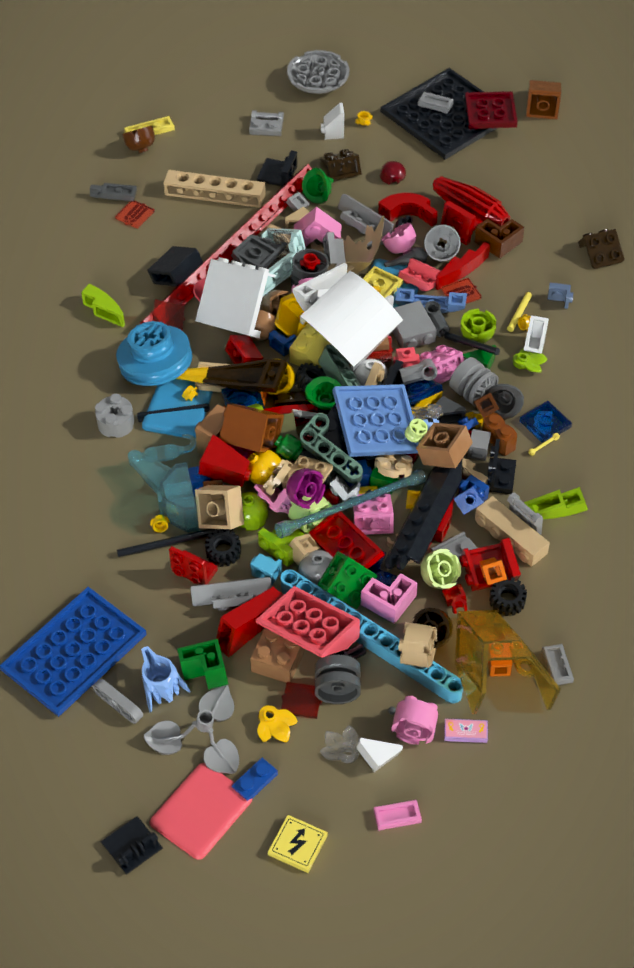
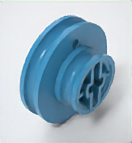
(154, 354)

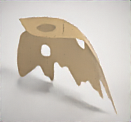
(357, 254)

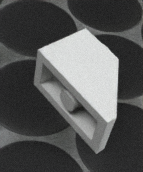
(334, 123)

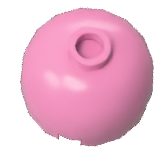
(401, 239)

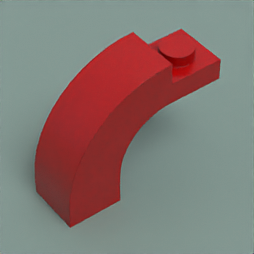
(407, 204)

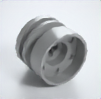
(450, 249)
(472, 380)

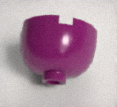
(306, 483)

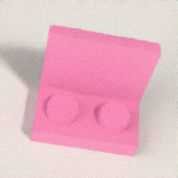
(445, 360)
(278, 500)
(375, 515)

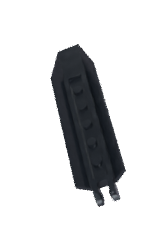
(424, 517)

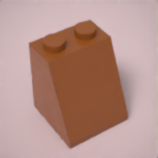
(543, 99)
(251, 428)

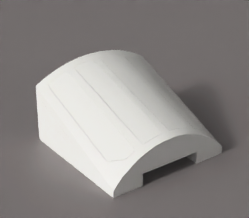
(312, 290)
(352, 318)

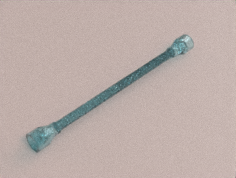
(287, 527)

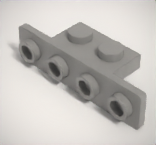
(360, 216)
(229, 593)

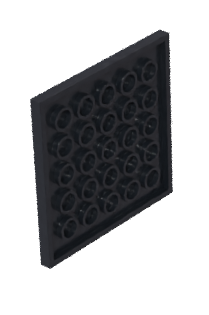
(437, 130)

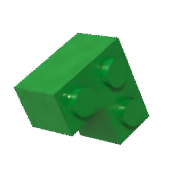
(203, 660)

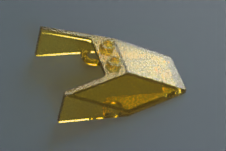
(488, 637)

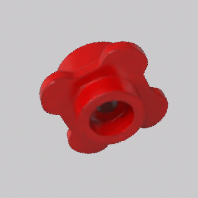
(310, 261)

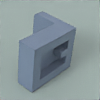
(560, 292)

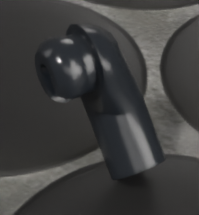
(407, 219)

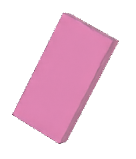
(397, 815)

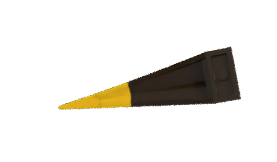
(249, 376)

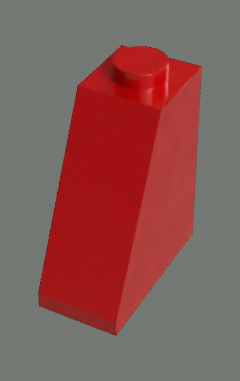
(224, 463)

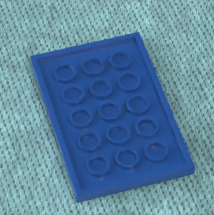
(73, 651)

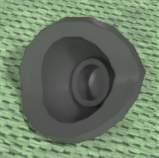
(508, 399)

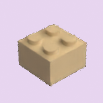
(219, 507)

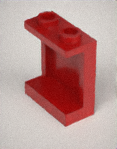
(501, 551)

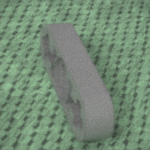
(117, 701)

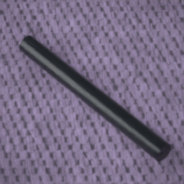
(472, 343)

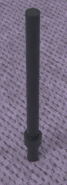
(166, 542)

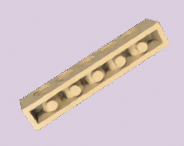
(214, 188)

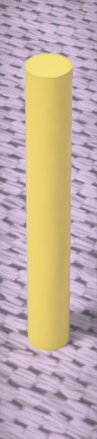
(519, 311)

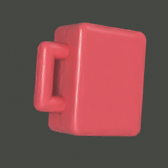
(199, 811)

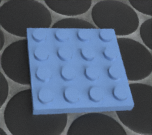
(375, 419)

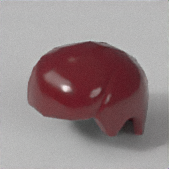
(392, 172)

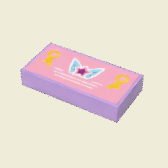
(466, 730)

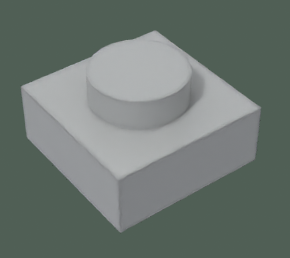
(297, 201)

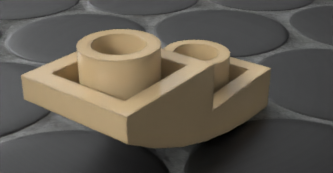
(468, 469)

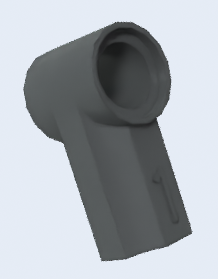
(433, 310)

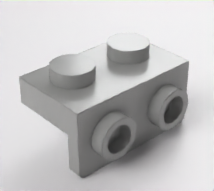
(340, 488)

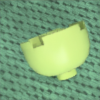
(440, 569)

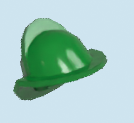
(317, 186)
(320, 392)

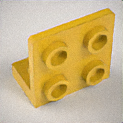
(288, 315)

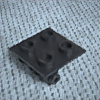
(132, 845)

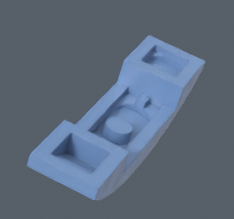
(449, 304)

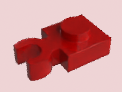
(455, 597)

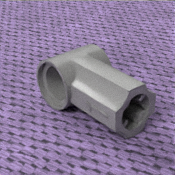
(416, 372)

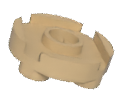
(394, 465)
(280, 472)

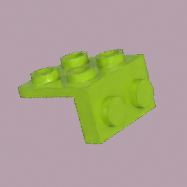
(276, 546)

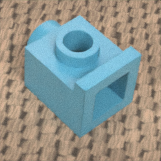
(266, 567)

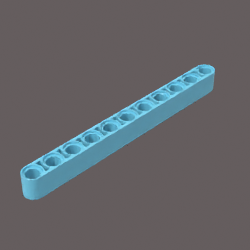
(381, 637)

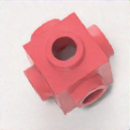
(407, 356)

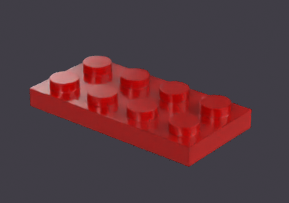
(342, 535)

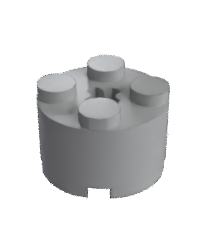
(114, 416)

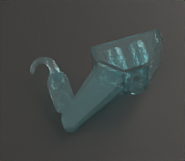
(170, 484)

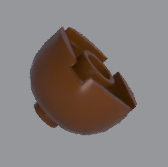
(140, 139)

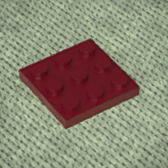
(491, 110)

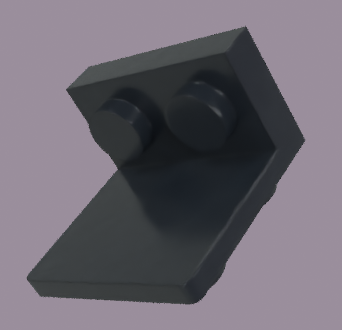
(277, 171)
(503, 472)

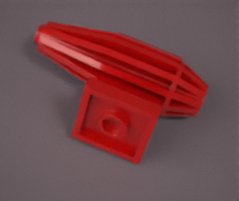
(467, 207)

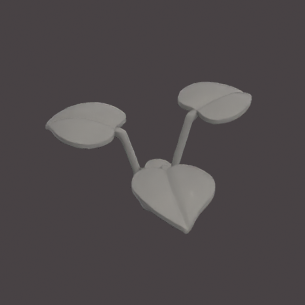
(214, 705)

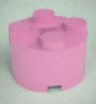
(415, 720)

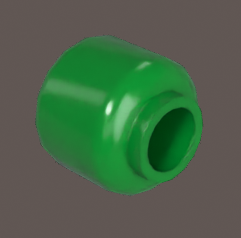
(288, 447)

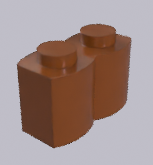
(499, 430)

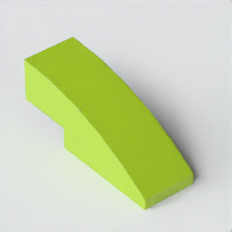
(102, 305)
(558, 504)

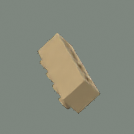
(505, 524)

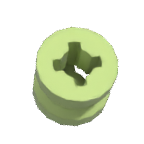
(420, 427)

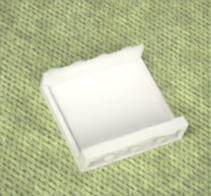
(232, 296)

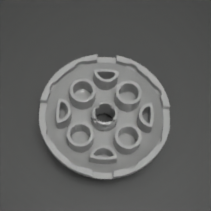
(318, 72)

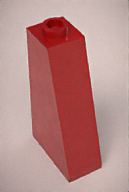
(240, 624)

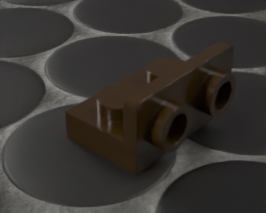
(290, 398)

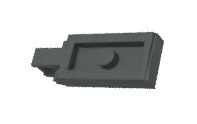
(114, 191)

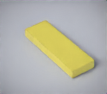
(159, 125)

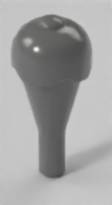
(416, 253)

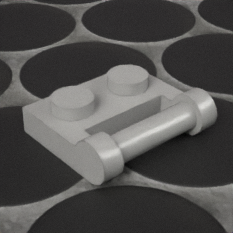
(266, 127)
(519, 508)

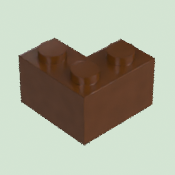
(501, 238)

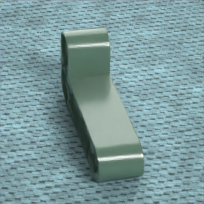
(337, 367)
(334, 452)

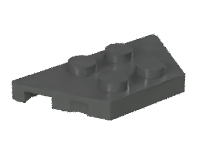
(257, 251)

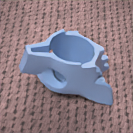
(160, 678)

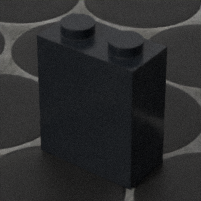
(175, 266)

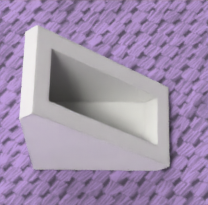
(536, 334)
(377, 752)

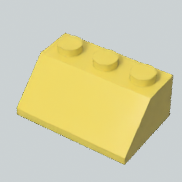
(307, 347)

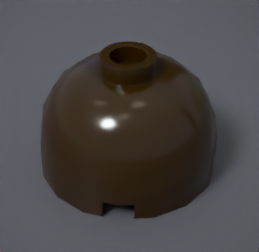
(439, 619)

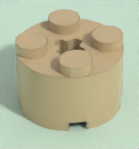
(418, 645)

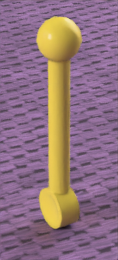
(532, 451)

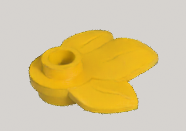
(277, 726)

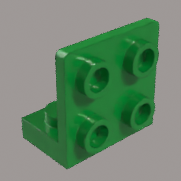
(346, 579)

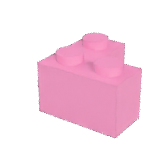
(316, 225)
(389, 601)

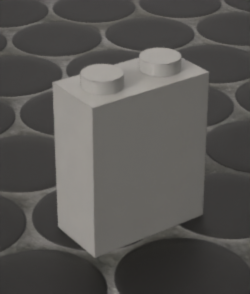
(416, 326)

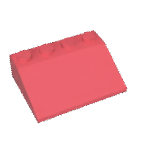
(311, 623)

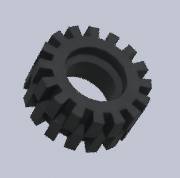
(306, 373)
(223, 556)
(505, 605)

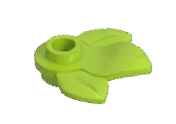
(529, 360)

